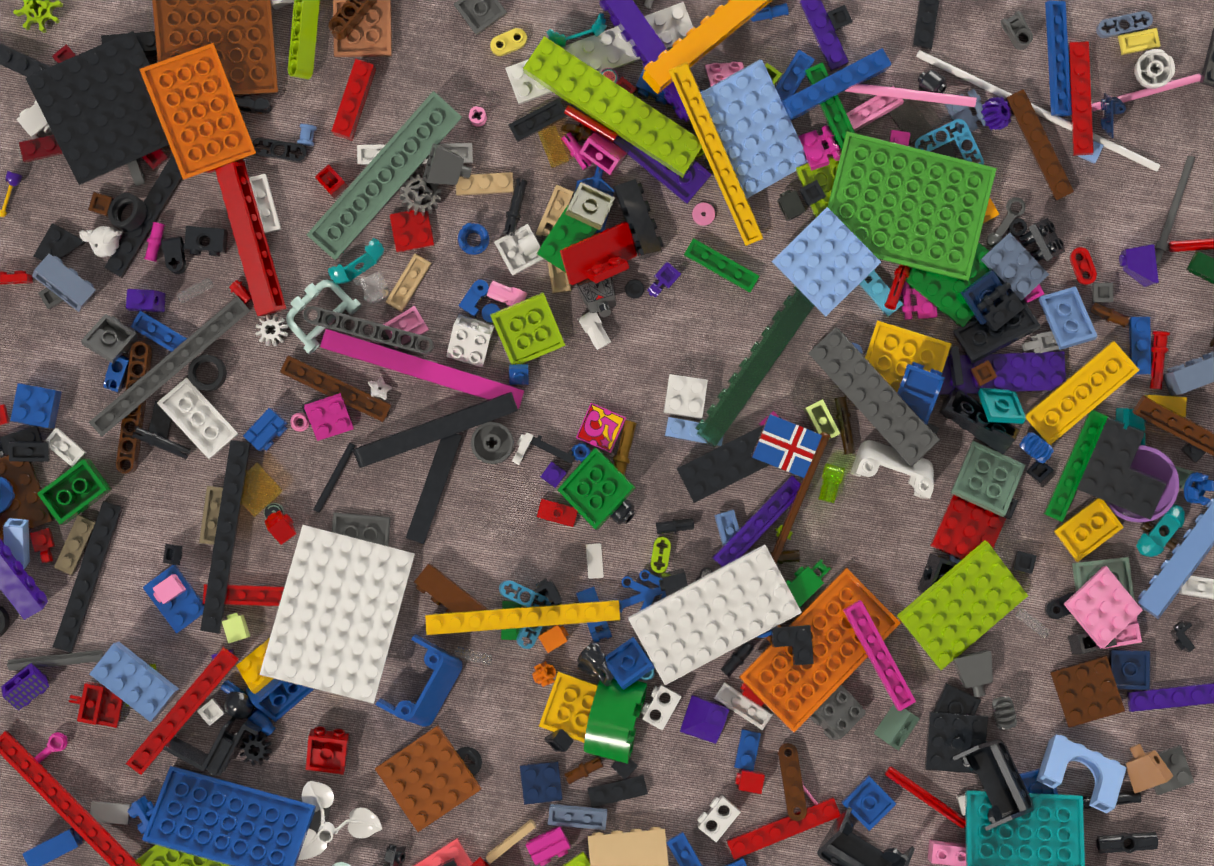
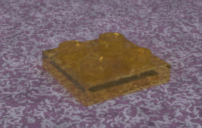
(259, 490)

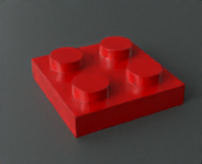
(411, 231)

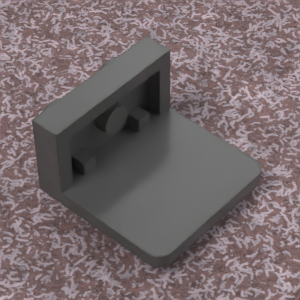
(838, 714)

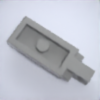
(1041, 343)

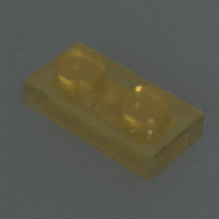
(553, 147)

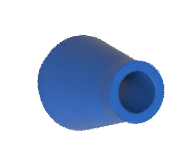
(262, 720)

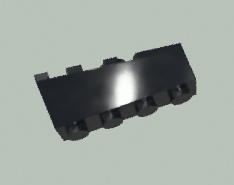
(636, 214)
(972, 417)

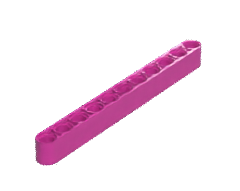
(417, 367)

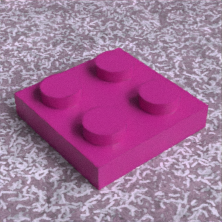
(328, 417)

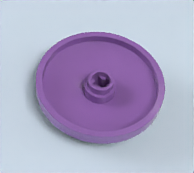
(1160, 466)

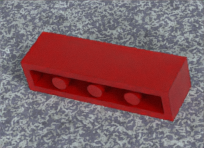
(353, 99)

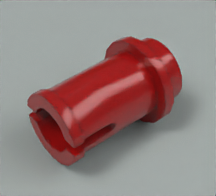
(240, 291)

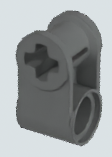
(1015, 27)

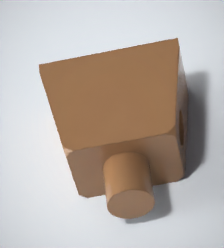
(1146, 769)

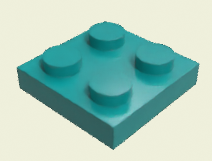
(1001, 406)

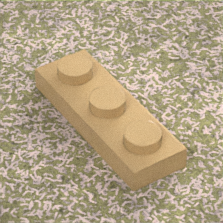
(485, 184)

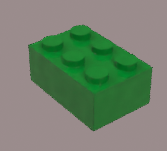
(74, 491)

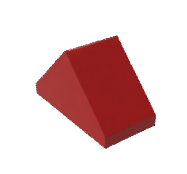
(331, 181)

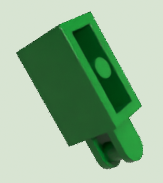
(806, 582)

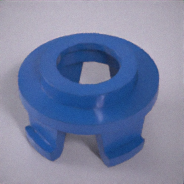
(473, 228)
(1202, 484)

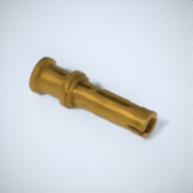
(621, 459)

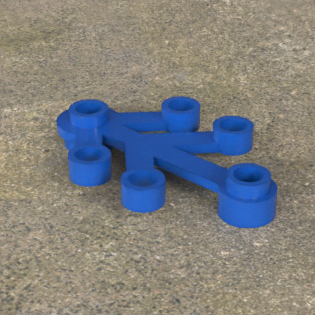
(646, 595)

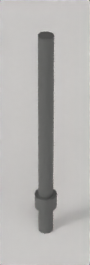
(1161, 245)

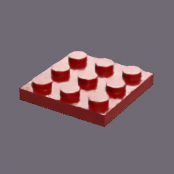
(965, 528)

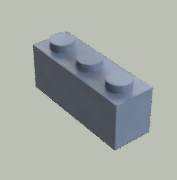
(64, 282)

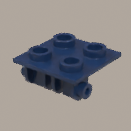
(1111, 106)

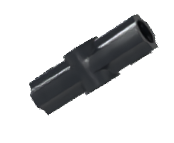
(1115, 843)

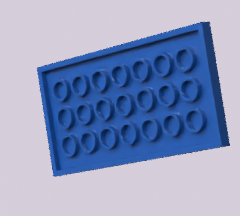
(227, 821)

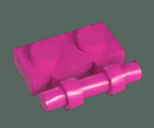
(814, 150)
(923, 307)

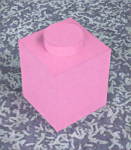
(168, 589)

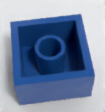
(36, 406)

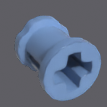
(306, 135)

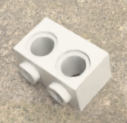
(665, 708)
(723, 820)

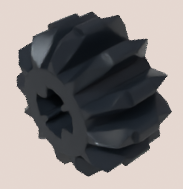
(257, 742)

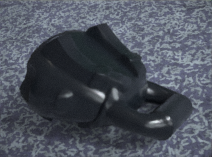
(594, 663)

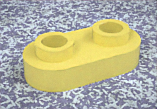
(509, 42)

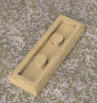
(408, 282)
(510, 841)

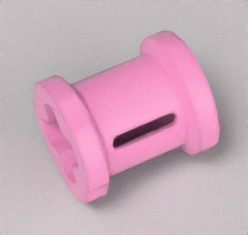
(478, 123)

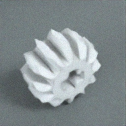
(273, 322)

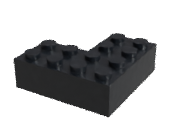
(1112, 478)

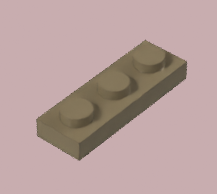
(210, 514)
(75, 545)

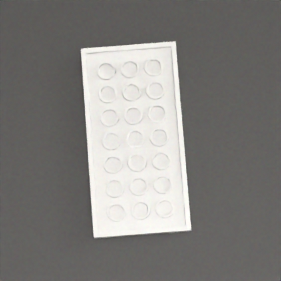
(714, 614)

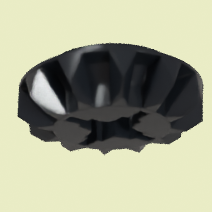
(474, 756)

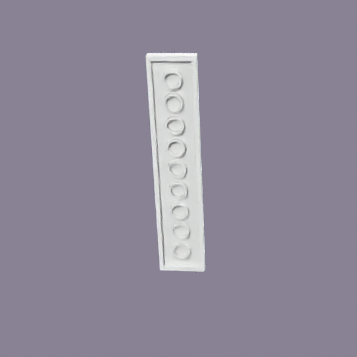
(606, 50)

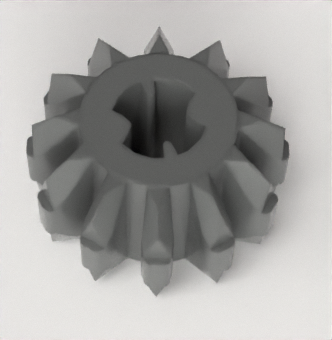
(1004, 713)

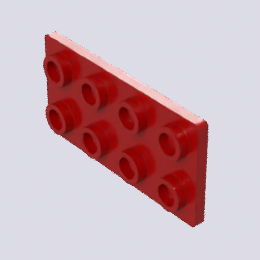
(599, 255)

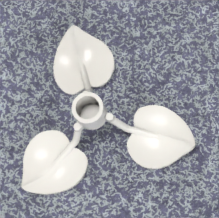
(361, 822)

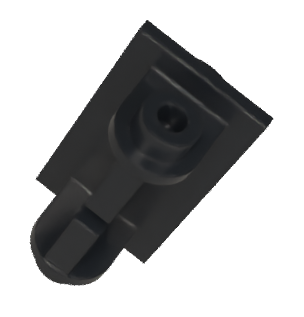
(394, 855)

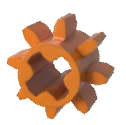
(544, 674)

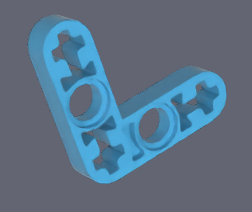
(958, 137)
(522, 633)

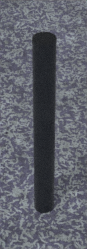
(334, 477)

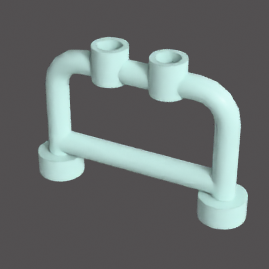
(299, 304)

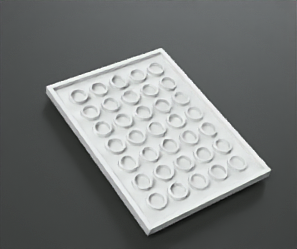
(337, 614)

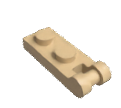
(559, 200)

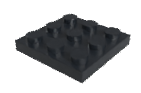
(951, 735)

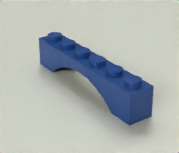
(836, 83)

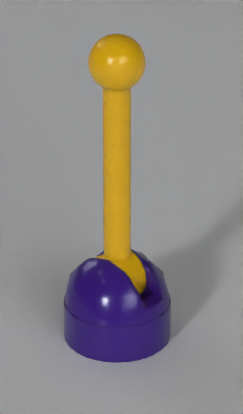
(12, 179)

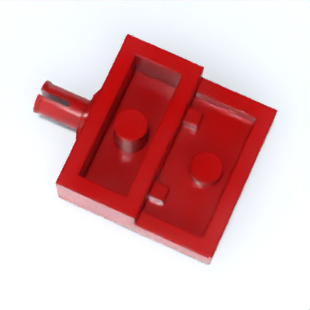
(98, 705)

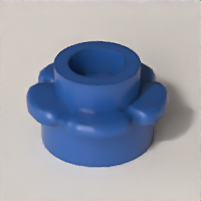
(583, 447)

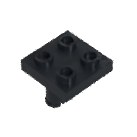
(1046, 238)

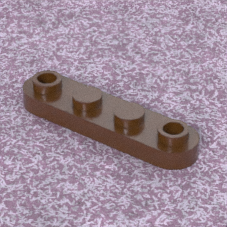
(792, 782)

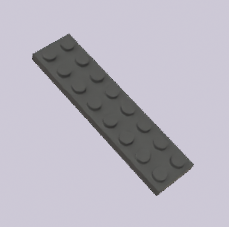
(874, 396)

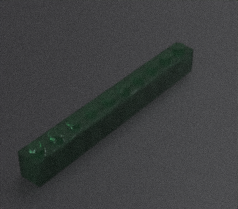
(754, 369)

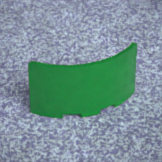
(613, 719)

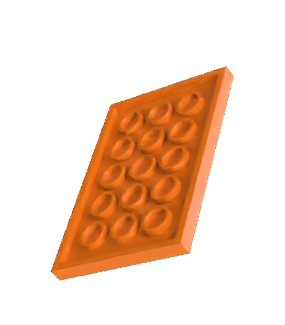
(198, 111)

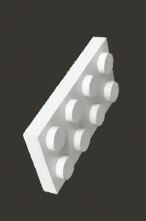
(197, 418)

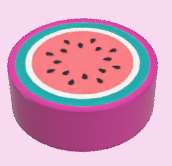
(611, 74)

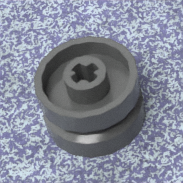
(486, 433)

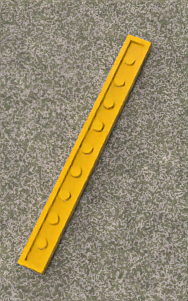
(715, 153)
(522, 617)

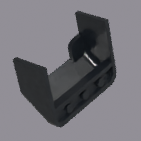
(1000, 781)
(847, 849)

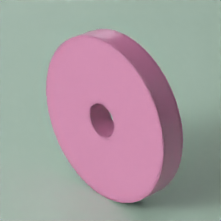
(703, 220)

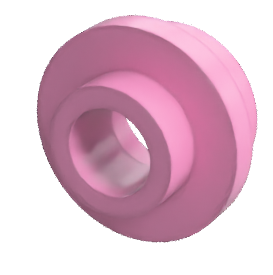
(294, 419)

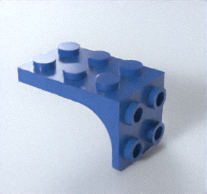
(921, 389)

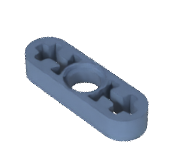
(1130, 18)

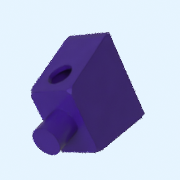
(145, 300)

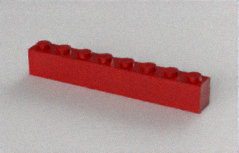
(250, 239)

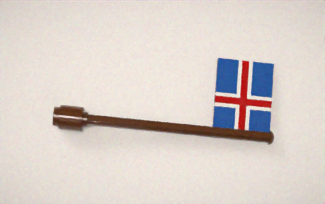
(794, 451)

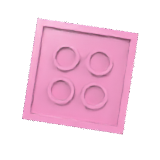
(1103, 607)

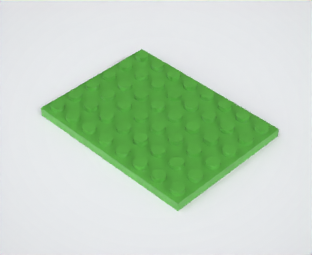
(912, 204)

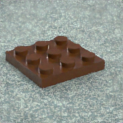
(1087, 691)

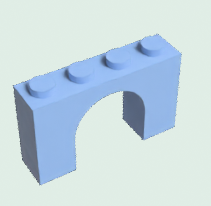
(17, 539)
(1106, 772)

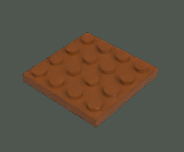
(428, 778)

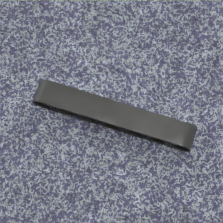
(360, 324)

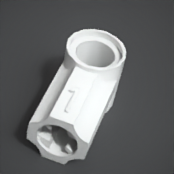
(592, 325)

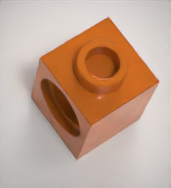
(553, 637)

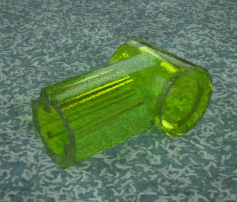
(831, 477)

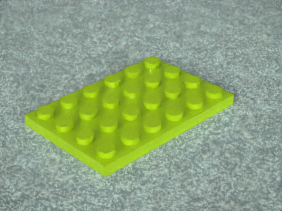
(962, 605)

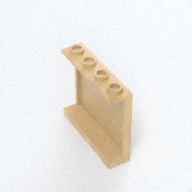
(629, 848)

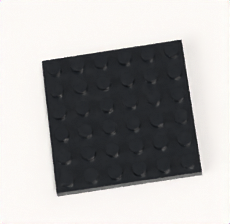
(100, 108)

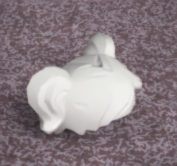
(102, 240)

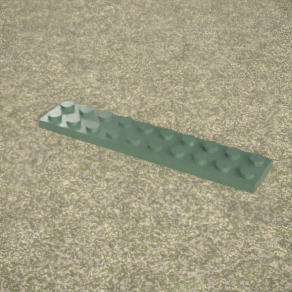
(384, 176)

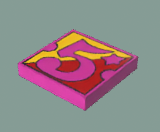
(600, 427)

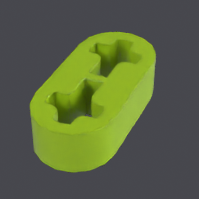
(665, 556)

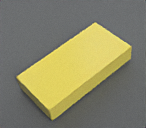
(1139, 41)

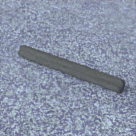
(56, 660)

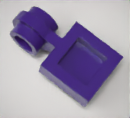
(667, 276)

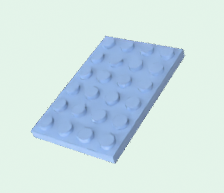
(754, 128)

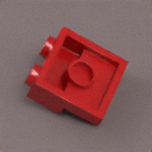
(327, 750)

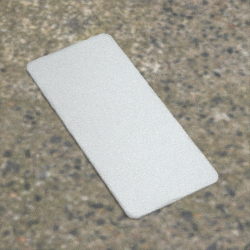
(594, 561)

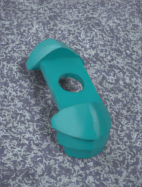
(597, 28)
(345, 274)
(1154, 543)

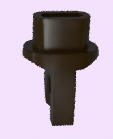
(580, 131)

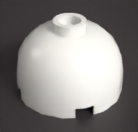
(1154, 69)

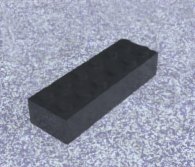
(721, 466)

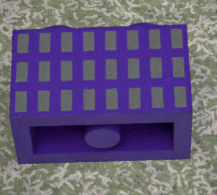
(25, 686)

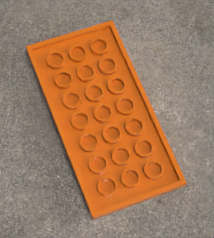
(799, 690)

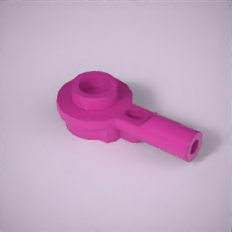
(56, 742)

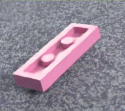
(872, 110)

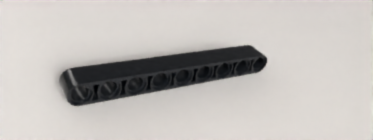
(435, 429)

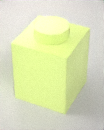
(235, 628)

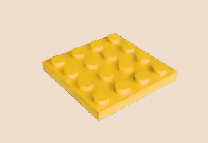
(896, 347)

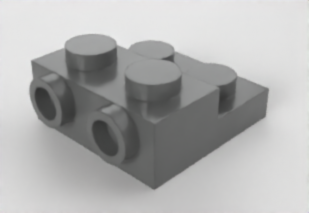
(110, 338)

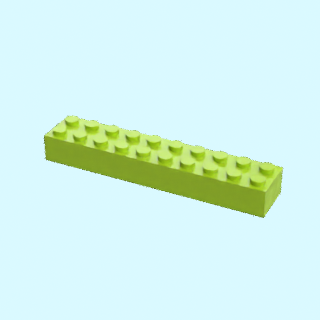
(613, 106)

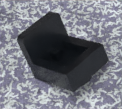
(1182, 641)

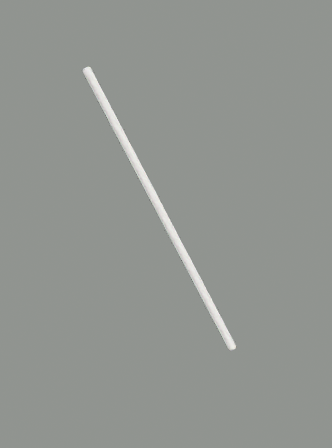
(1039, 111)

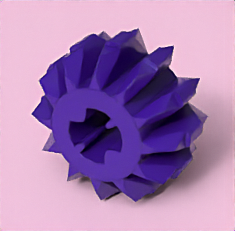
(996, 113)

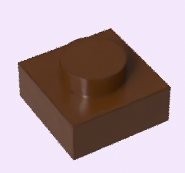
(100, 203)
(983, 373)

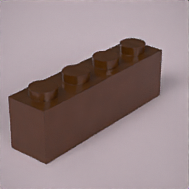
(446, 591)

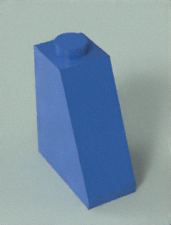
(53, 848)

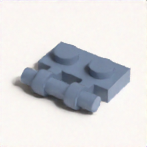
(965, 114)

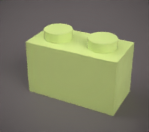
(821, 419)

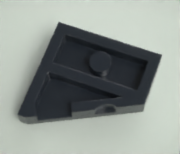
(57, 243)

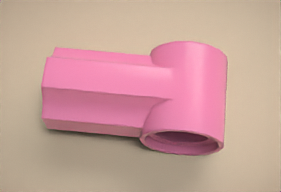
(506, 294)

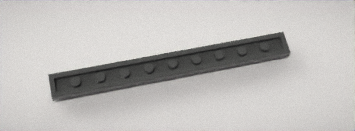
(169, 366)

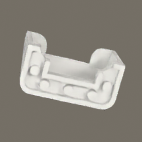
(873, 454)

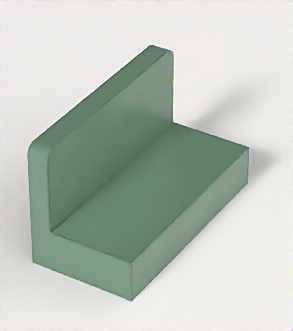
(896, 727)

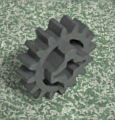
(412, 192)

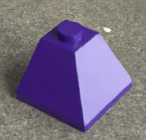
(1140, 264)
(704, 719)

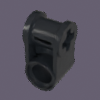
(174, 251)

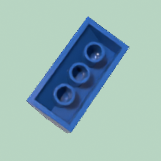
(278, 697)

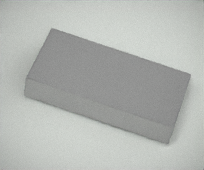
(110, 812)

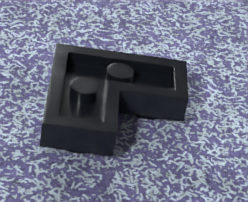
(799, 638)

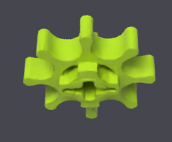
(44, 12)

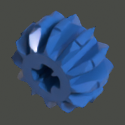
(1036, 447)

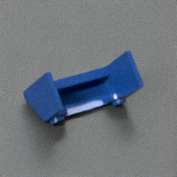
(445, 673)

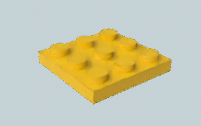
(569, 706)

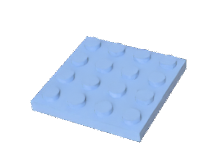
(826, 261)

